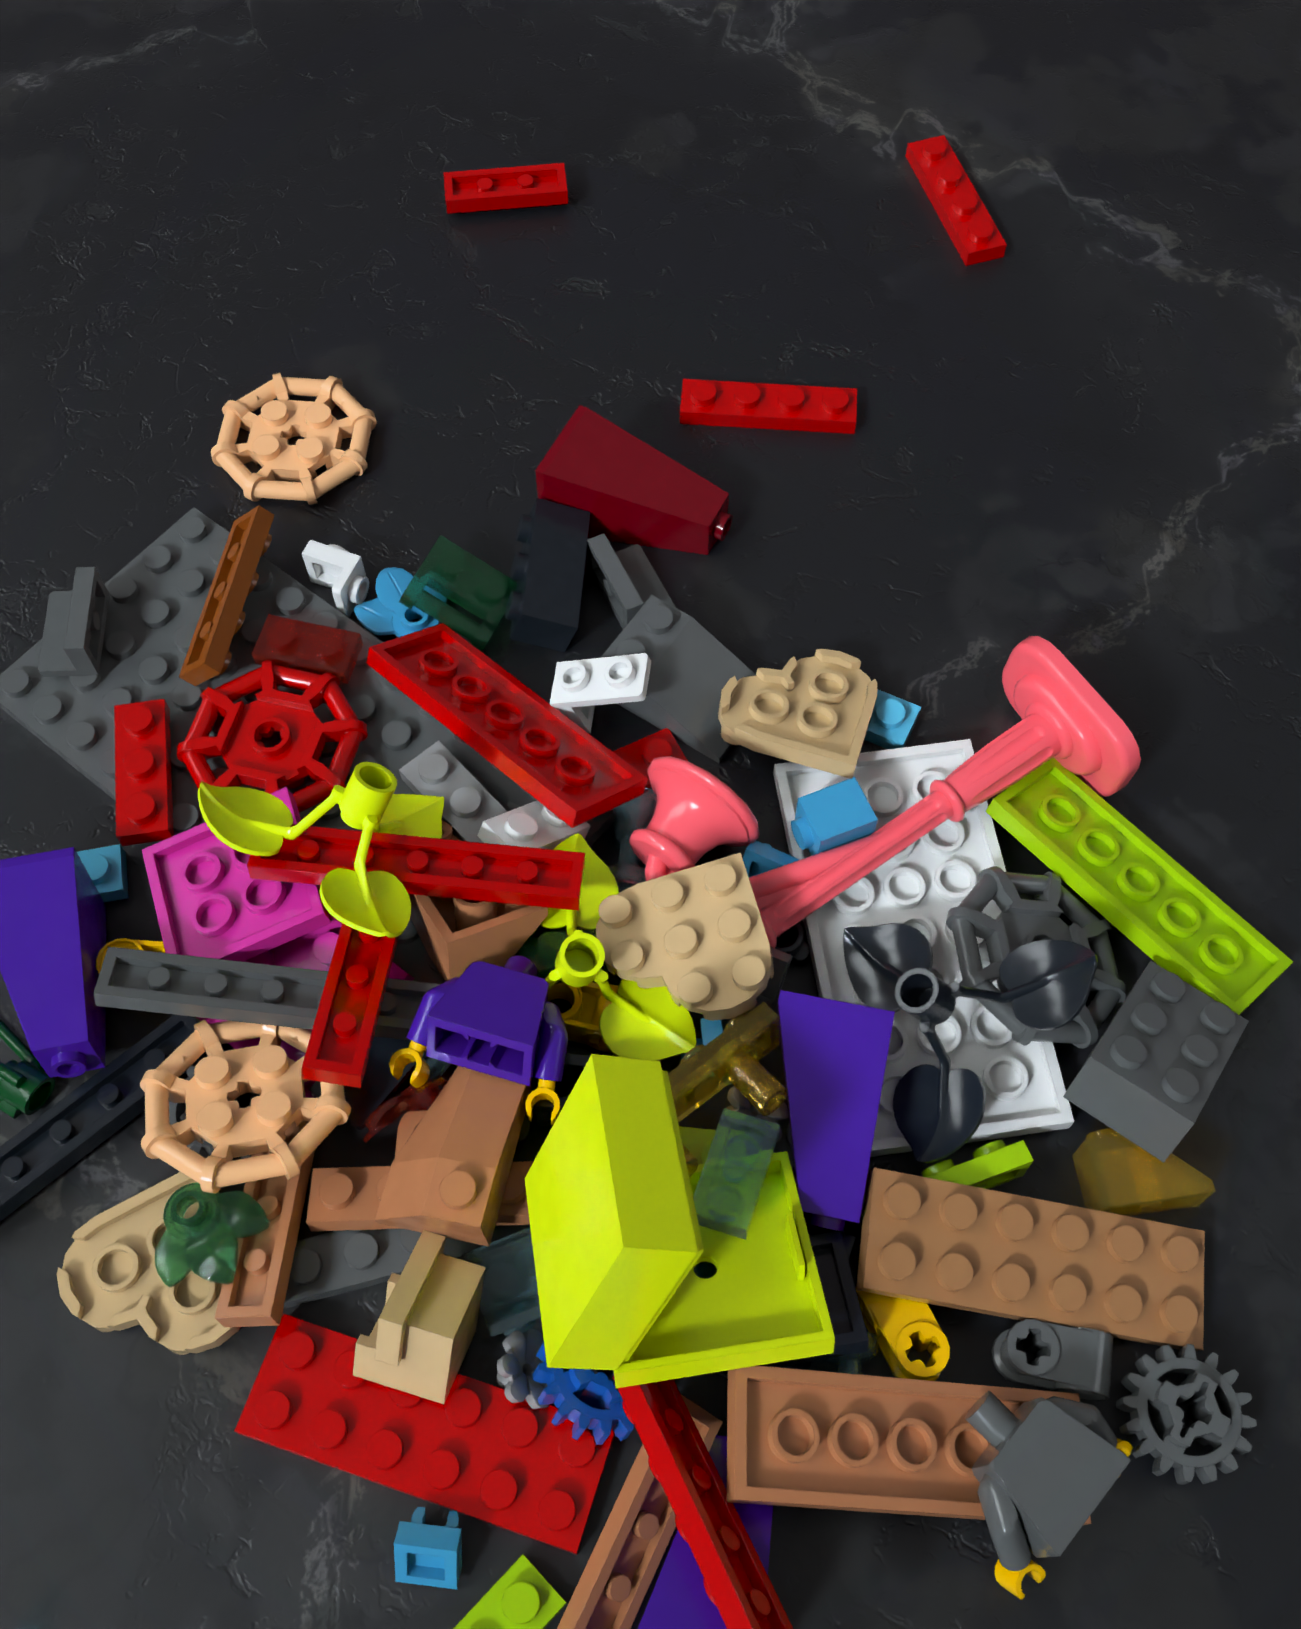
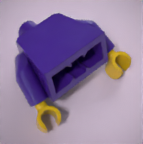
(491, 1024)

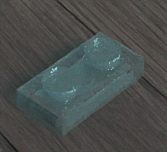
(735, 1172)

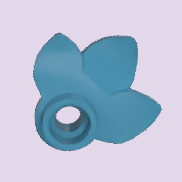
(386, 614)

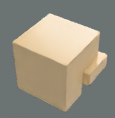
(424, 1323)

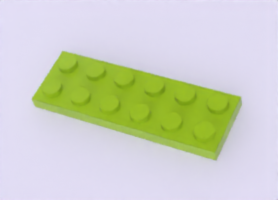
(1138, 886)

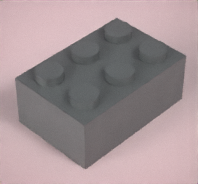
(1157, 1061)

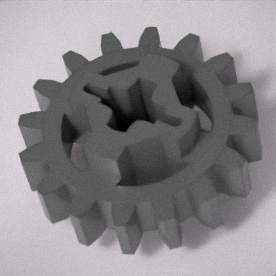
(1209, 1424)

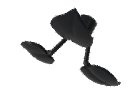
(893, 972)

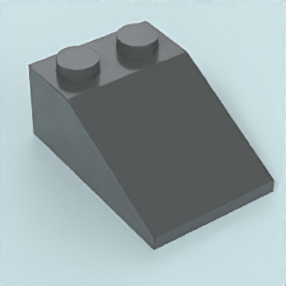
(684, 675)

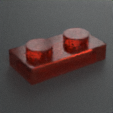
(308, 647)

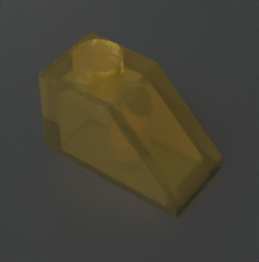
(1130, 1181)

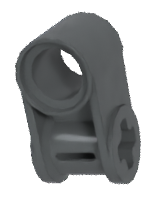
(1063, 1358)

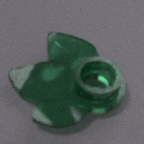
(209, 1238)

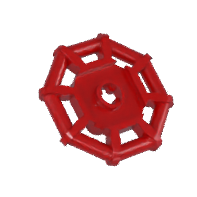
(274, 711)

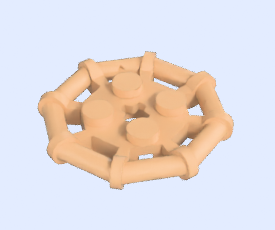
(287, 419)
(219, 1119)

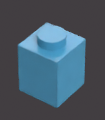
(833, 817)

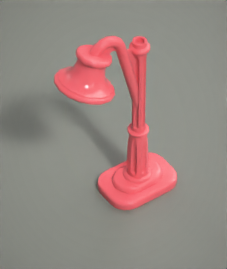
(1059, 721)

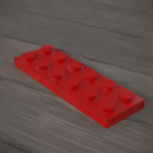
(508, 724)
(463, 1455)

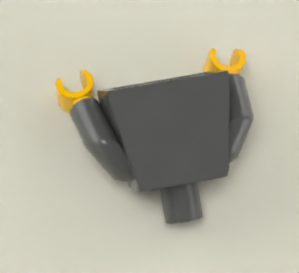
(1041, 1477)

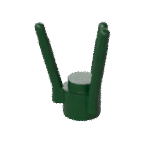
(24, 1083)

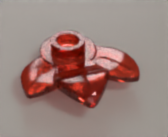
(394, 1108)

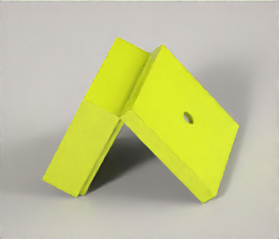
(623, 1240)

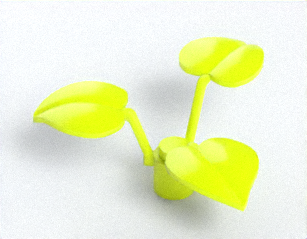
(359, 899)
(638, 1020)

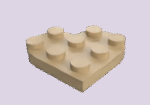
(804, 713)
(693, 935)
(114, 1279)

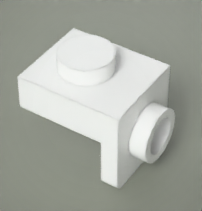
(337, 570)

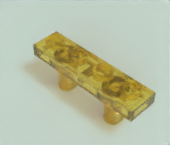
(730, 1060)

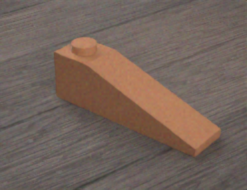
(471, 930)
(457, 1160)

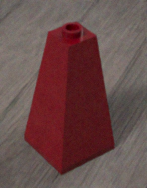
(631, 488)

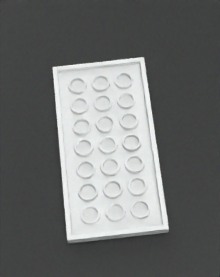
(918, 890)

